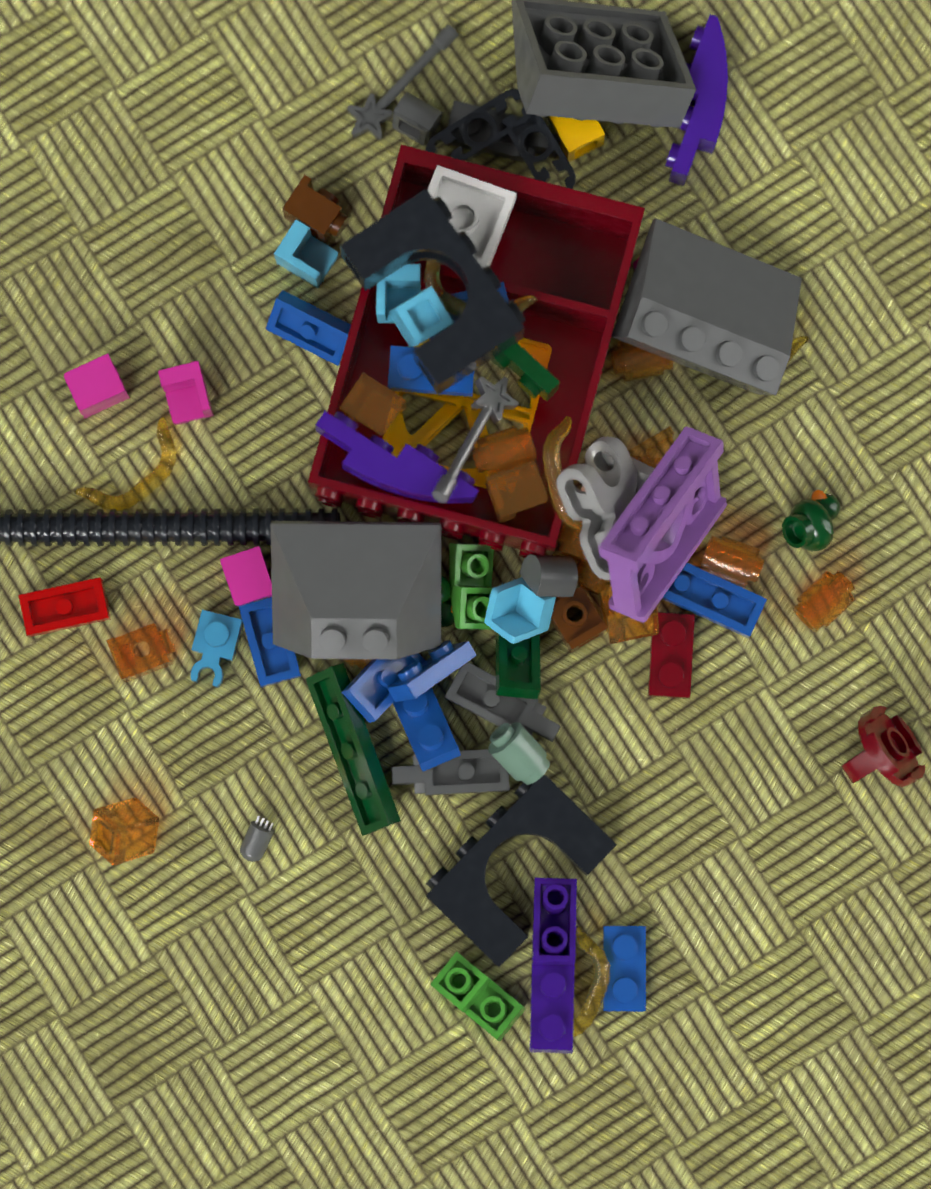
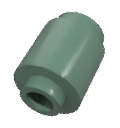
(518, 753)

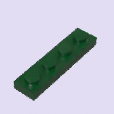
(352, 751)

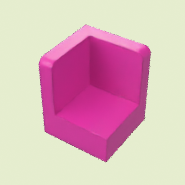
(96, 386)
(186, 392)
(247, 576)

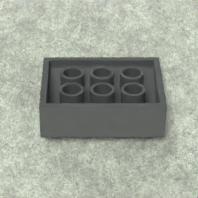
(599, 63)
(710, 309)

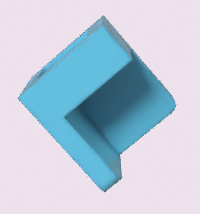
(305, 254)
(397, 289)
(420, 317)
(518, 612)

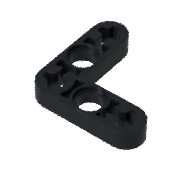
(516, 129)

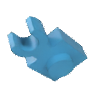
(216, 640)

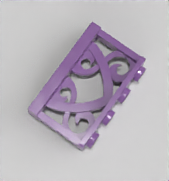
(664, 524)

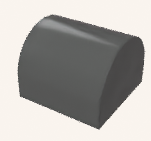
(416, 119)
(550, 575)

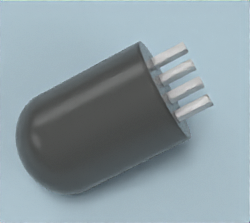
(256, 840)

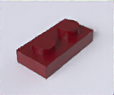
(671, 656)

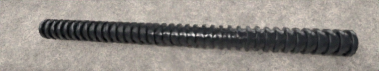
(148, 527)

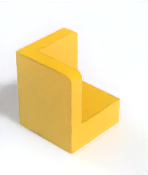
(578, 136)

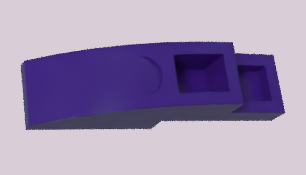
(705, 119)
(409, 475)
(553, 965)

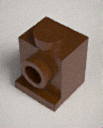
(316, 210)
(581, 632)

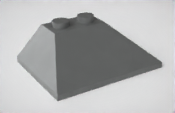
(356, 588)

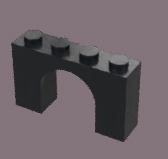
(423, 233)
(539, 812)

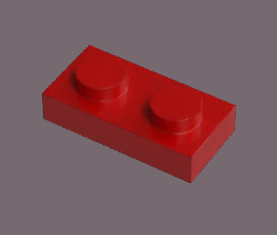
(64, 607)

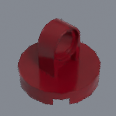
(887, 747)

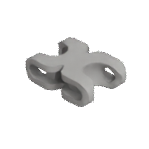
(604, 497)

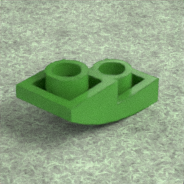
(470, 583)
(478, 996)

